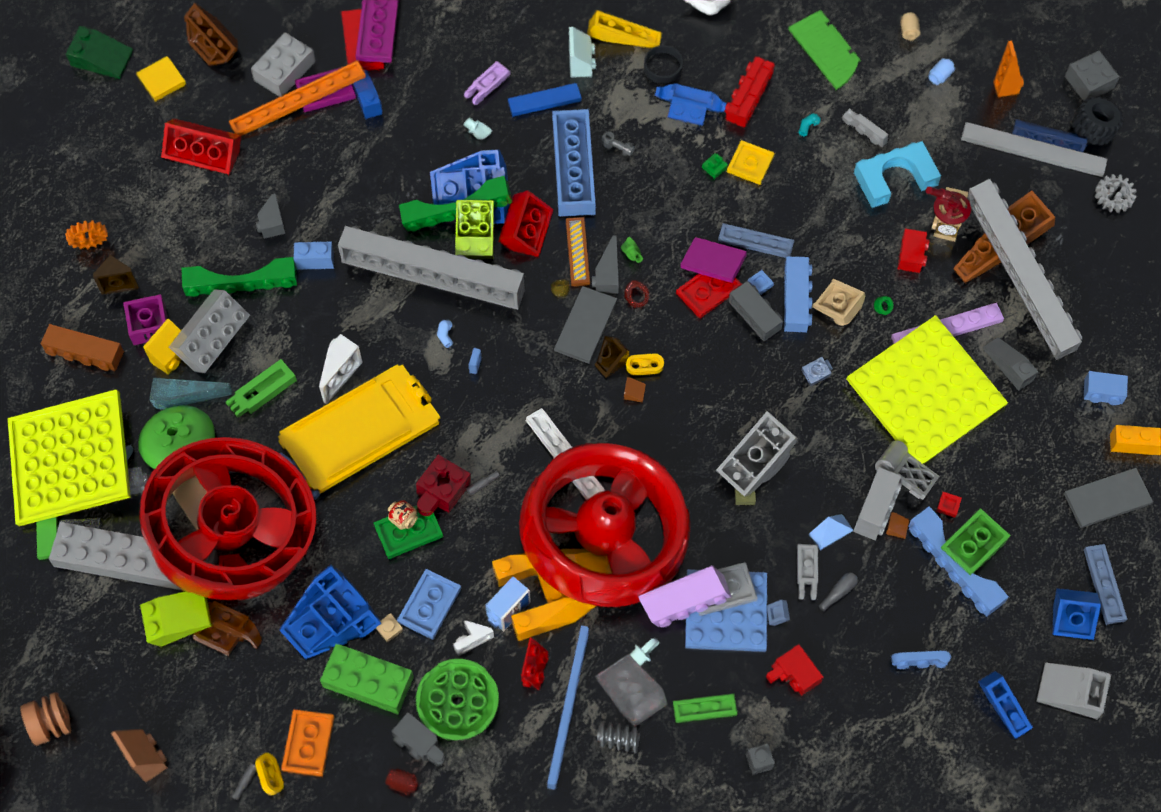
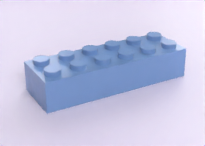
(573, 163)

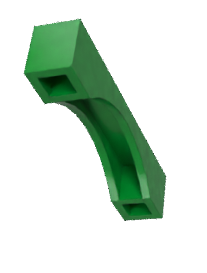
(419, 214)
(278, 273)

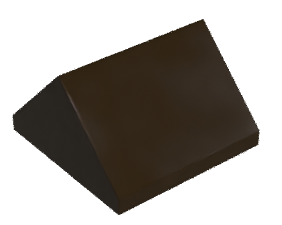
(114, 277)

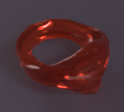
(628, 290)

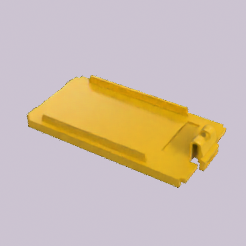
(359, 428)

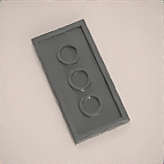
(585, 324)
(1108, 497)

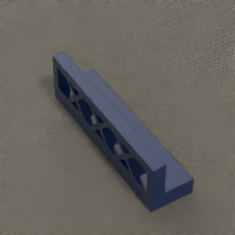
(1049, 135)

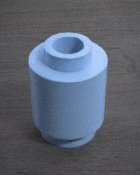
(941, 71)

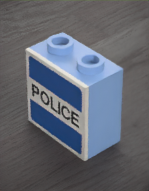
(507, 602)

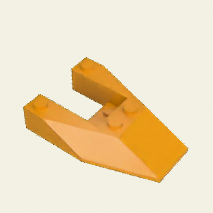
(559, 608)

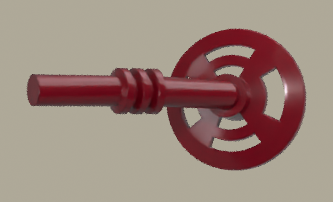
(951, 205)

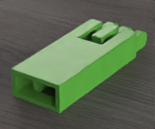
(267, 385)

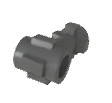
(609, 142)

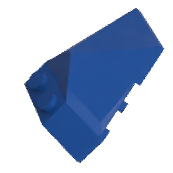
(466, 176)
(328, 615)

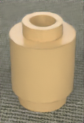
(910, 26)

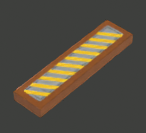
(577, 251)

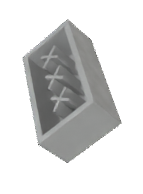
(209, 331)

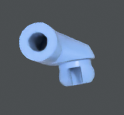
(442, 333)

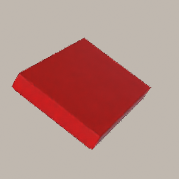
(705, 293)

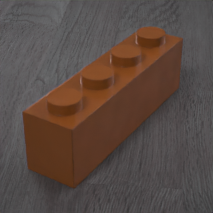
(82, 347)

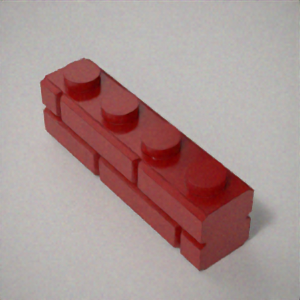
(750, 91)

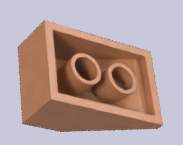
(141, 753)

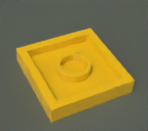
(161, 78)
(750, 162)

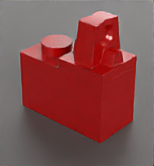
(798, 669)

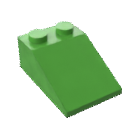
(975, 542)

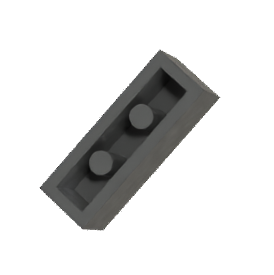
(756, 310)

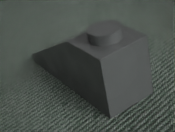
(607, 270)
(1011, 362)

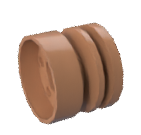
(49, 717)

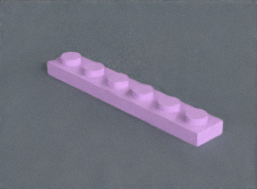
(965, 321)

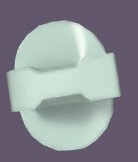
(479, 129)
(640, 654)

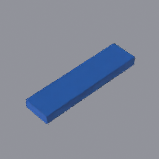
(544, 99)

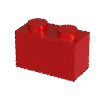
(912, 250)

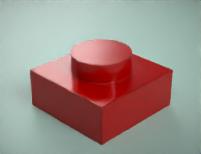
(949, 504)

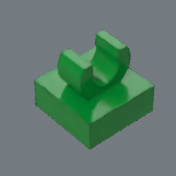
(715, 165)

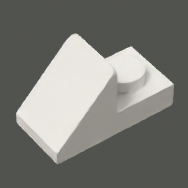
(477, 635)

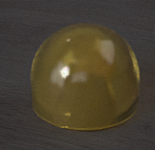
(562, 290)

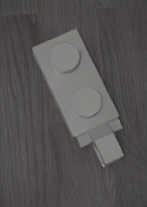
(866, 127)

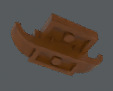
(227, 629)

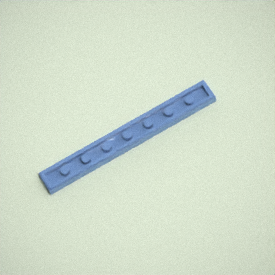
(568, 707)

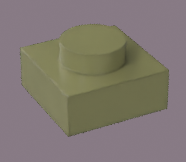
(744, 500)

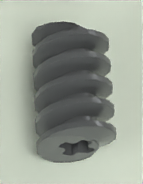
(618, 737)

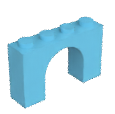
(912, 157)

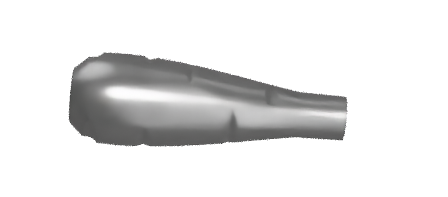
(841, 588)

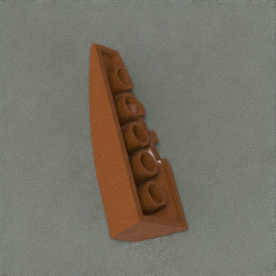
(1032, 219)

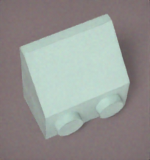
(580, 53)

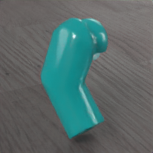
(806, 122)

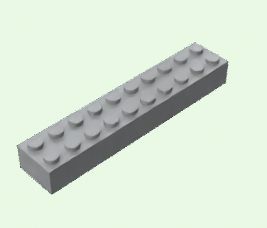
(432, 267)
(1023, 269)

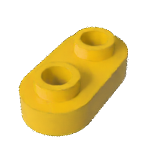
(644, 362)
(269, 774)

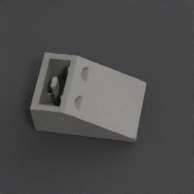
(1074, 689)

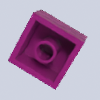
(144, 317)

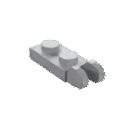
(807, 569)

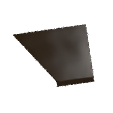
(611, 356)

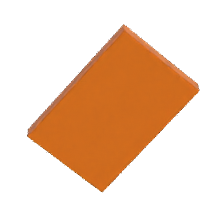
(308, 743)

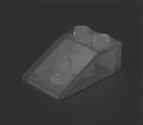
(632, 690)

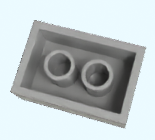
(283, 64)
(878, 504)

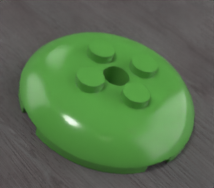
(158, 436)
(453, 680)

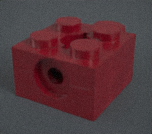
(441, 486)

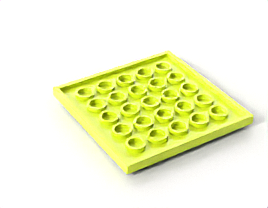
(927, 390)
(68, 458)

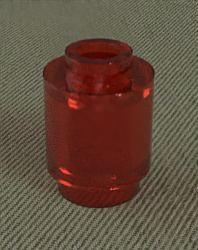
(402, 781)

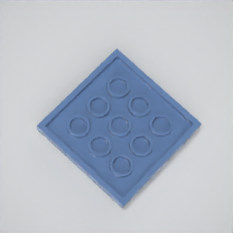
(733, 628)

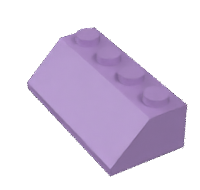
(685, 596)

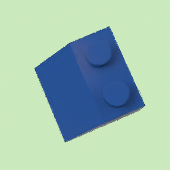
(1075, 613)

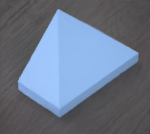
(830, 531)

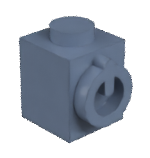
(817, 371)

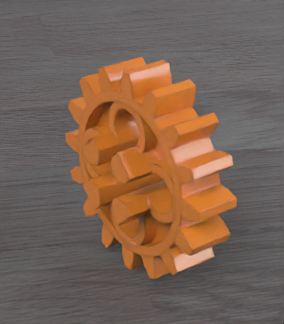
(96, 233)

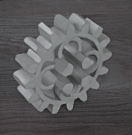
(1105, 194)

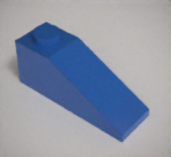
(367, 96)
(1005, 704)

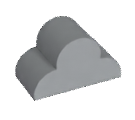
(758, 455)

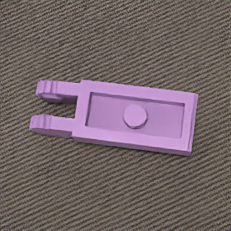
(487, 82)

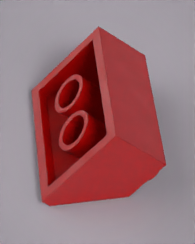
(526, 224)

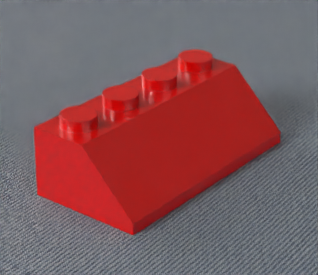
(200, 146)

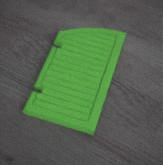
(826, 48)

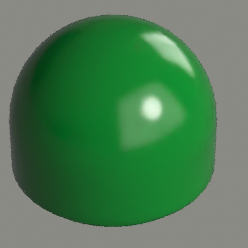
(878, 305)

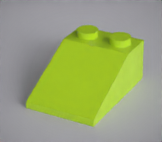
(174, 617)

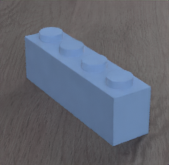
(797, 294)

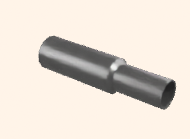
(482, 483)
(244, 781)

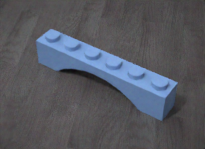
(984, 593)

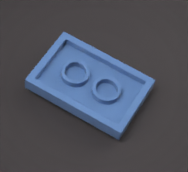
(429, 604)

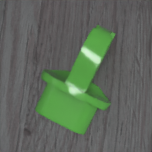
(632, 250)

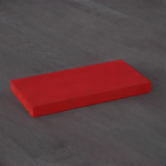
(351, 25)

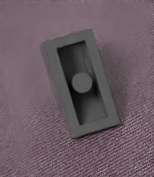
(270, 219)

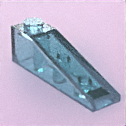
(175, 392)

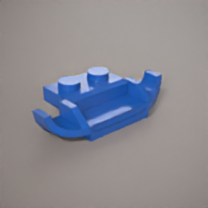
(689, 103)

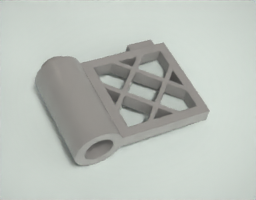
(895, 460)

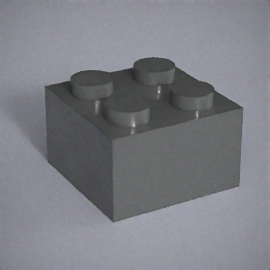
(1092, 76)

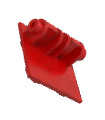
(534, 665)

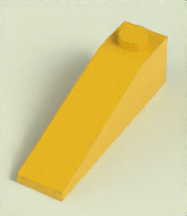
(616, 30)

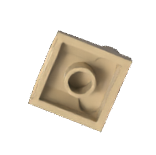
(840, 302)

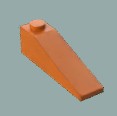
(1008, 77)

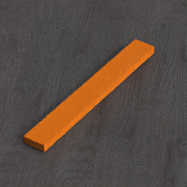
(297, 98)

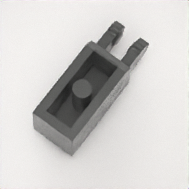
(418, 739)

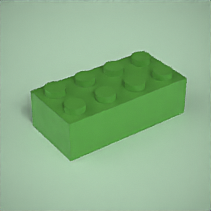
(367, 678)

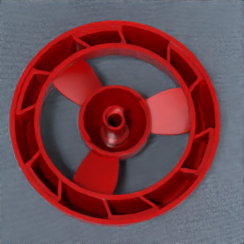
(228, 518)
(605, 525)

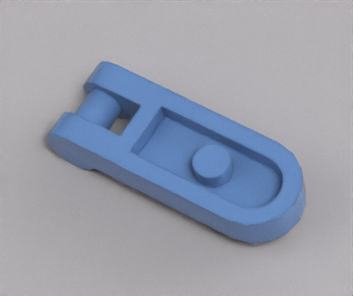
(921, 659)

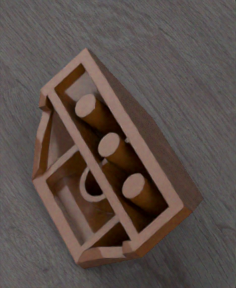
(209, 36)

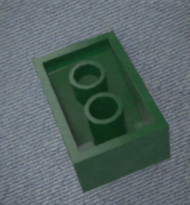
(98, 53)

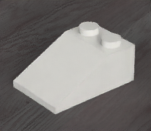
(340, 363)

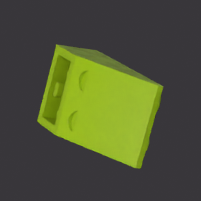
(475, 229)

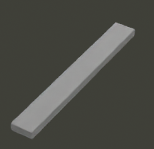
(1034, 149)

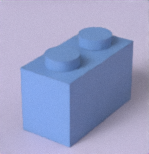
(314, 255)
(1105, 388)

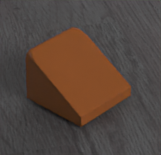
(634, 390)
(897, 525)

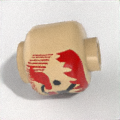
(402, 514)

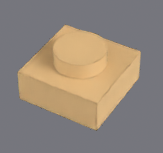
(389, 628)

